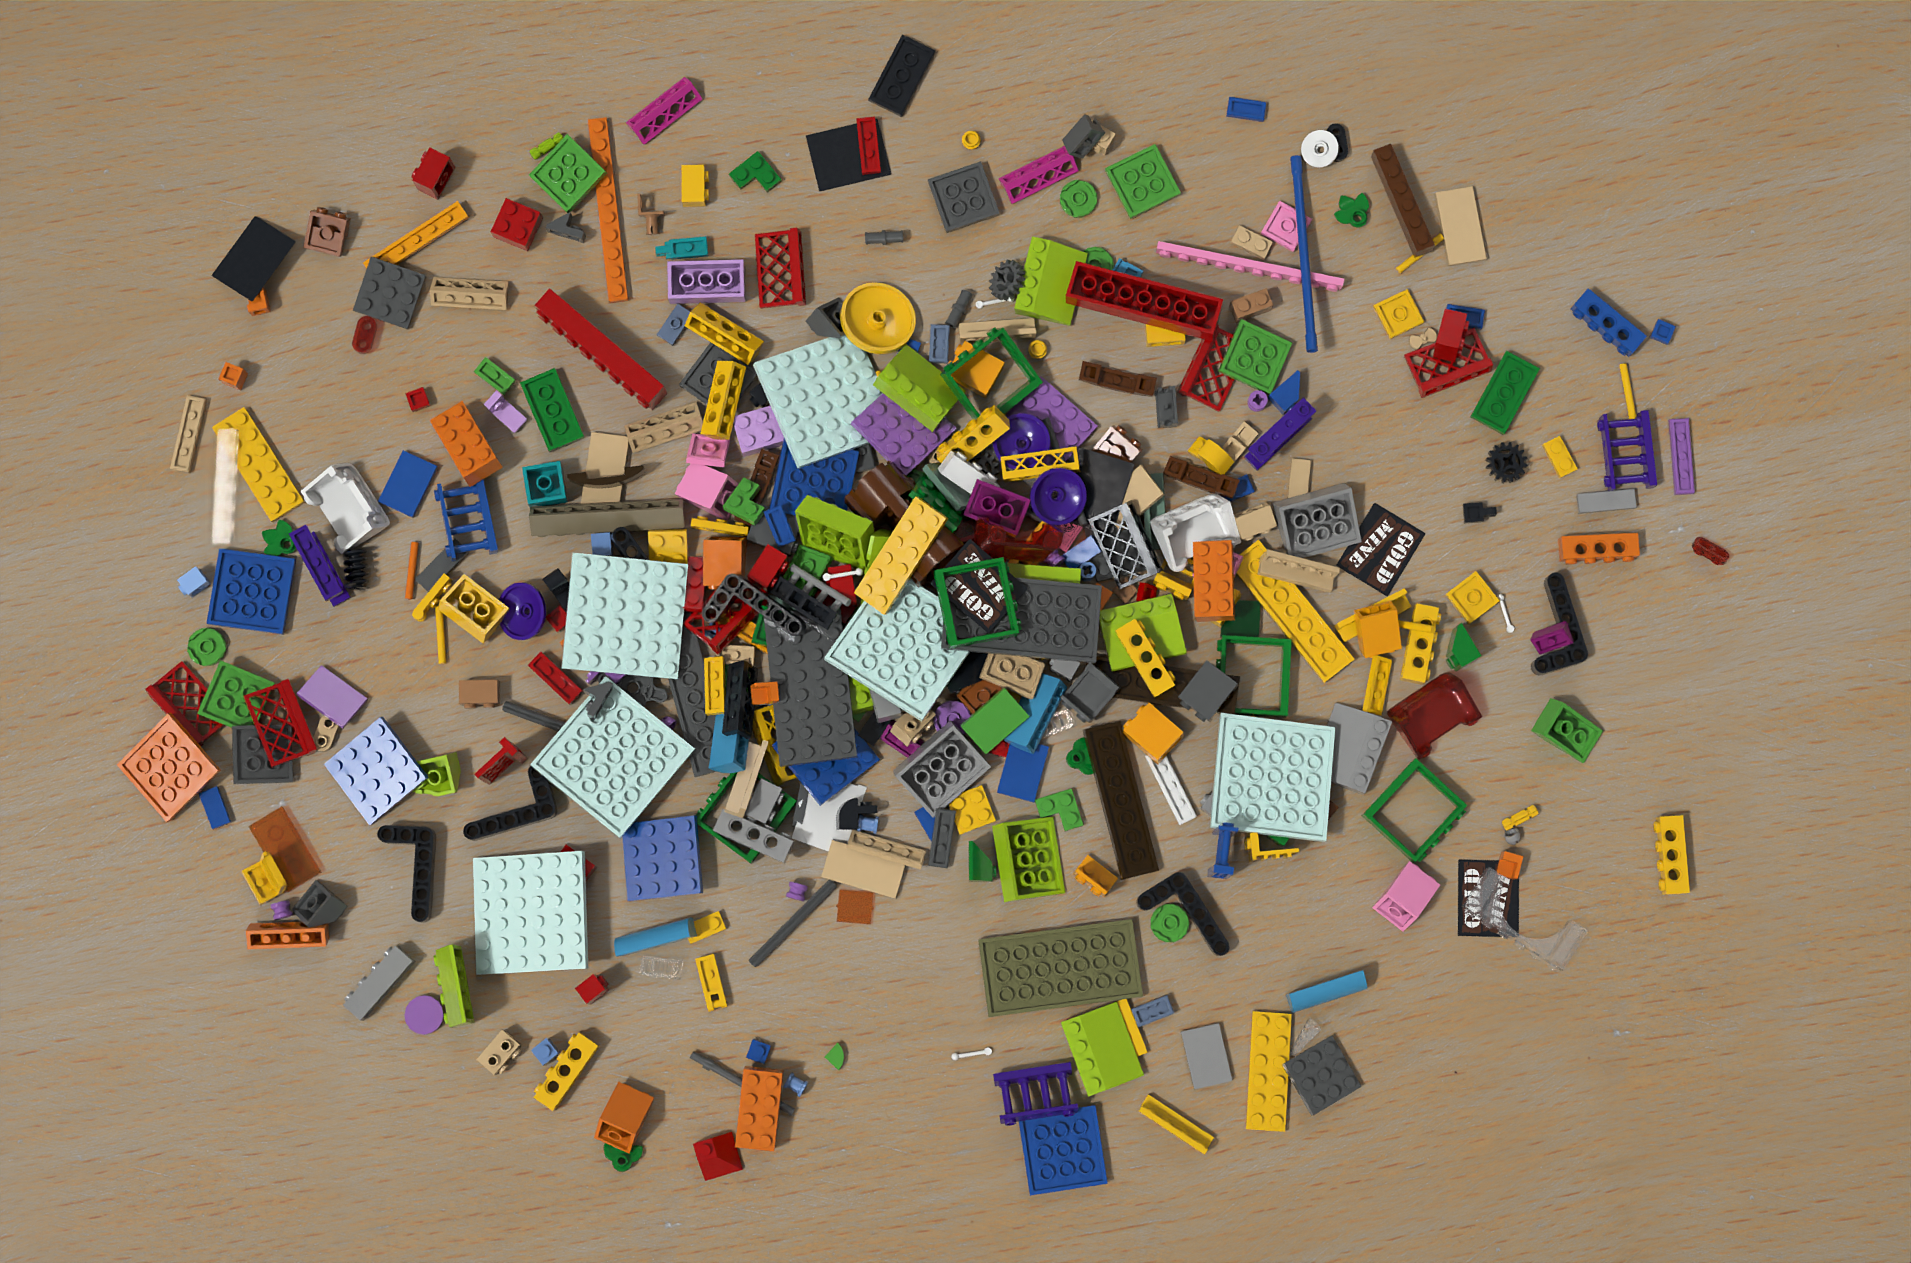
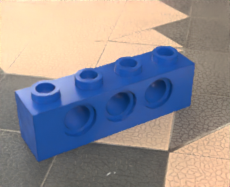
(1634, 336)

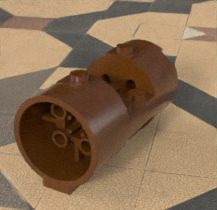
(884, 499)

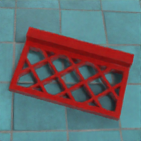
(796, 268)
(1197, 365)
(1451, 378)
(729, 630)
(168, 707)
(295, 715)
(500, 761)

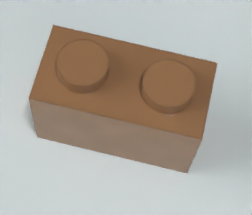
(1251, 305)
(479, 693)

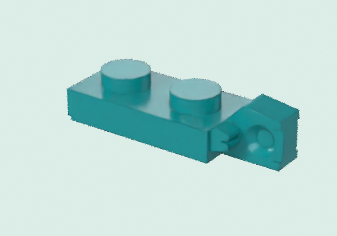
(683, 248)

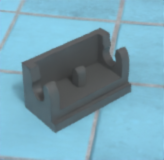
(1083, 136)
(1166, 407)

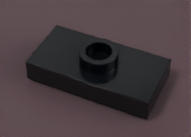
(873, 730)

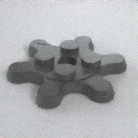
(646, 689)

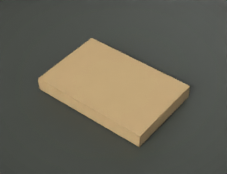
(1142, 492)
(1014, 673)

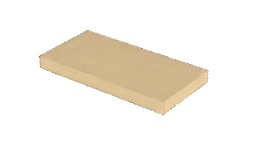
(1460, 226)
(605, 459)
(862, 870)

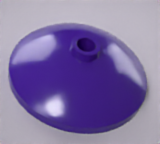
(1022, 428)
(1069, 499)
(518, 621)

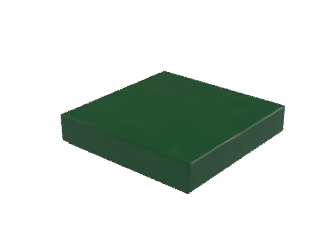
(1246, 620)

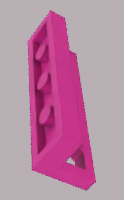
(661, 104)
(1036, 168)

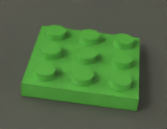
(568, 174)
(1142, 181)
(1255, 357)
(225, 695)

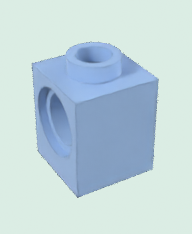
(193, 582)

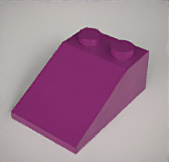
(998, 505)

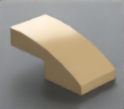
(1240, 441)

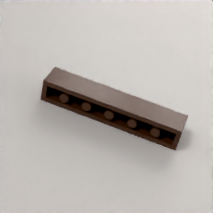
(1402, 200)

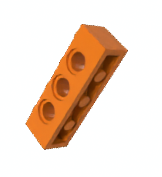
(1628, 542)
(286, 935)

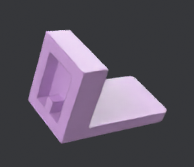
(505, 412)

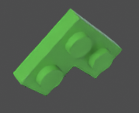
(741, 502)
(1061, 803)

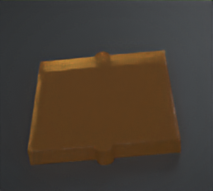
(855, 907)

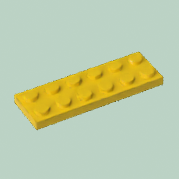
(261, 467)
(901, 555)
(1266, 1073)

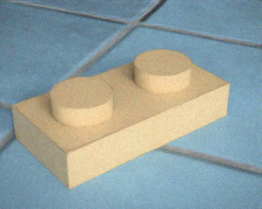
(1251, 242)
(738, 653)

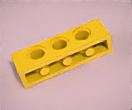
(724, 333)
(723, 400)
(984, 436)
(1409, 672)
(1155, 686)
(1675, 825)
(588, 1049)

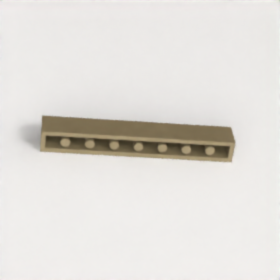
(607, 517)

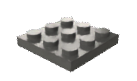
(963, 197)
(389, 293)
(700, 376)
(1102, 569)
(250, 758)
(1321, 1075)

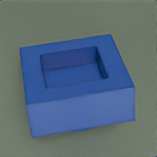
(1662, 331)
(758, 1051)

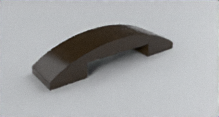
(631, 474)

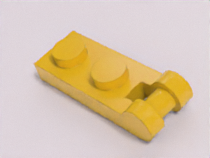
(432, 598)
(711, 981)

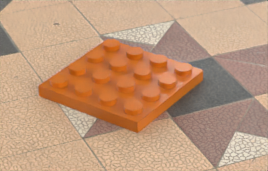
(168, 767)

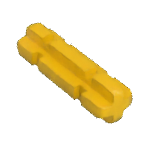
(1519, 817)

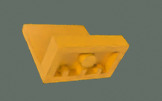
(1095, 876)

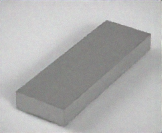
(1606, 501)

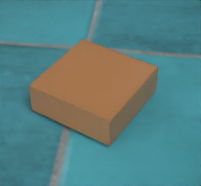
(1125, 593)

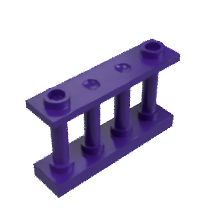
(1280, 434)
(1644, 440)
(319, 565)
(1023, 1078)

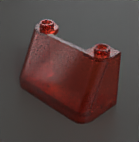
(994, 542)
(1433, 712)

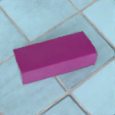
(1552, 638)
(895, 743)

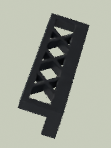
(737, 698)

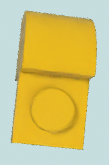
(1211, 455)

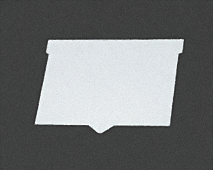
(820, 821)

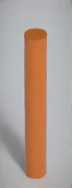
(411, 570)

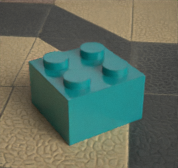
(545, 484)

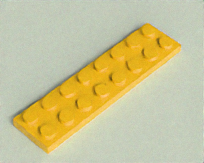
(1294, 617)

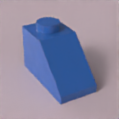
(1286, 394)

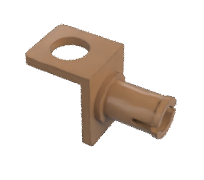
(651, 217)

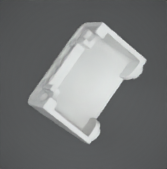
(347, 505)
(1198, 521)

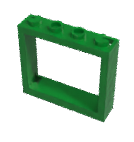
(1000, 333)
(1007, 588)
(1284, 673)
(713, 800)
(1444, 827)

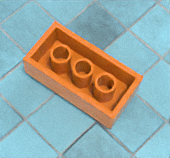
(466, 444)
(1214, 581)
(759, 1108)

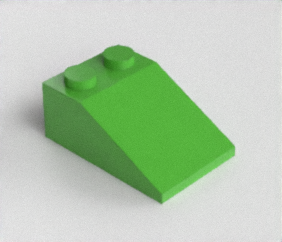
(1567, 730)

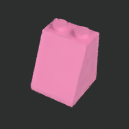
(706, 489)
(1406, 896)

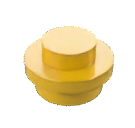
(971, 140)
(1037, 349)

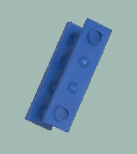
(485, 524)
(1221, 868)

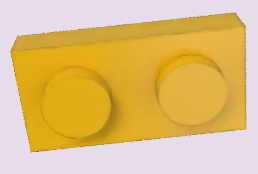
(1559, 457)
(708, 926)

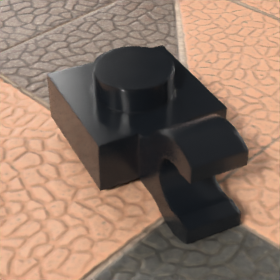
(1475, 512)

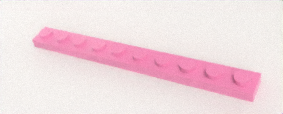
(1241, 265)

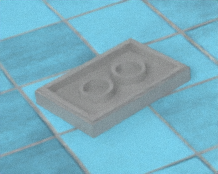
(1206, 1056)

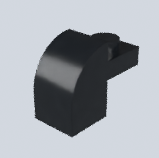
(848, 813)

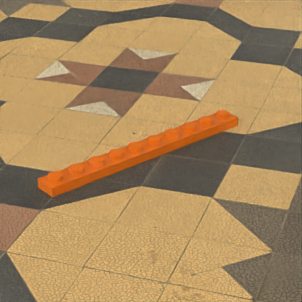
(608, 212)

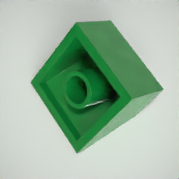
(1461, 649)

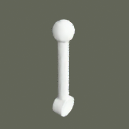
(979, 304)
(826, 577)
(1510, 628)
(987, 1051)

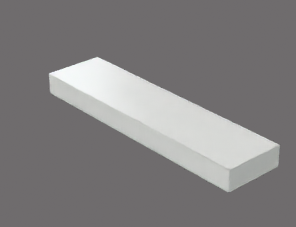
(1172, 790)

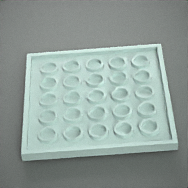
(818, 395)
(624, 616)
(899, 651)
(613, 762)
(1273, 777)
(530, 913)

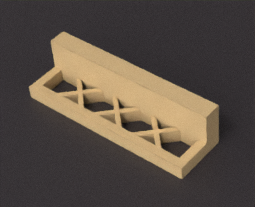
(469, 296)
(1015, 328)
(665, 429)
(1297, 570)
(745, 780)

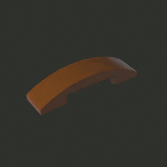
(1117, 380)
(762, 476)
(1201, 478)

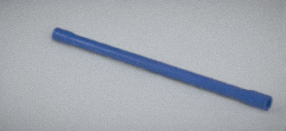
(1311, 336)

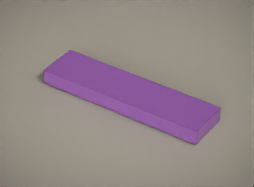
(1681, 456)

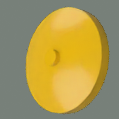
(877, 318)

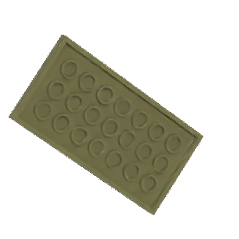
(1060, 968)

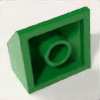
(980, 865)

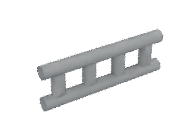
(826, 590)

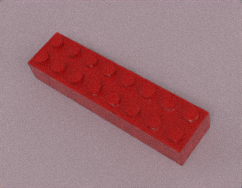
(1144, 301)
(601, 349)

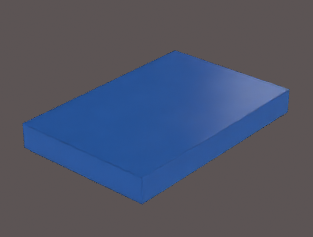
(408, 484)
(1022, 773)

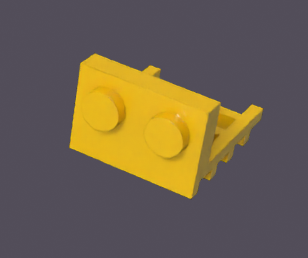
(1176, 586)
(1251, 844)
(265, 879)

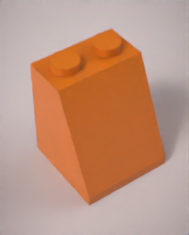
(722, 557)
(623, 1117)

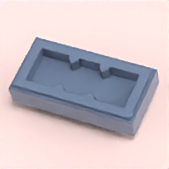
(674, 325)
(939, 343)
(1152, 1011)

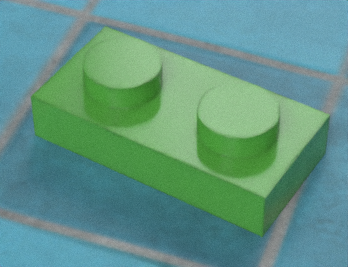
(494, 376)

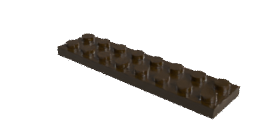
(1135, 689)
(1120, 800)

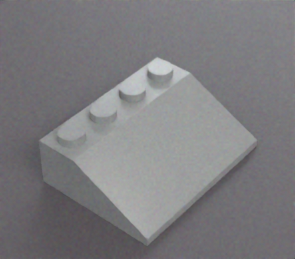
(1318, 521)
(1356, 746)
(941, 768)

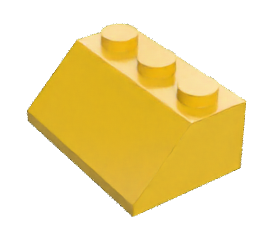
(473, 608)

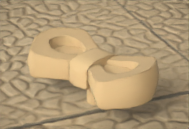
(1428, 337)

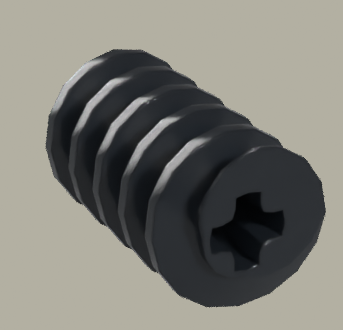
(355, 569)

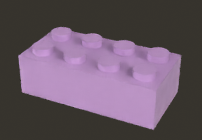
(706, 281)
(757, 431)

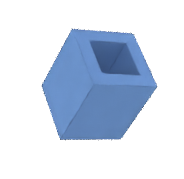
(602, 544)
(545, 1051)

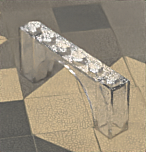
(1485, 904)

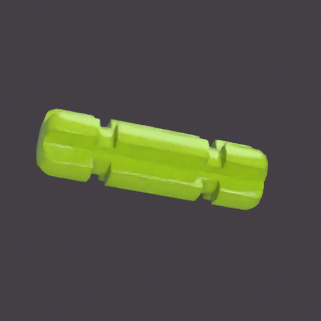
(546, 146)

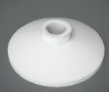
(1315, 141)

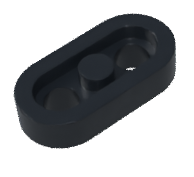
(1342, 141)

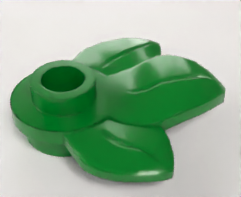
(1350, 208)
(277, 538)
(1080, 750)
(615, 1154)

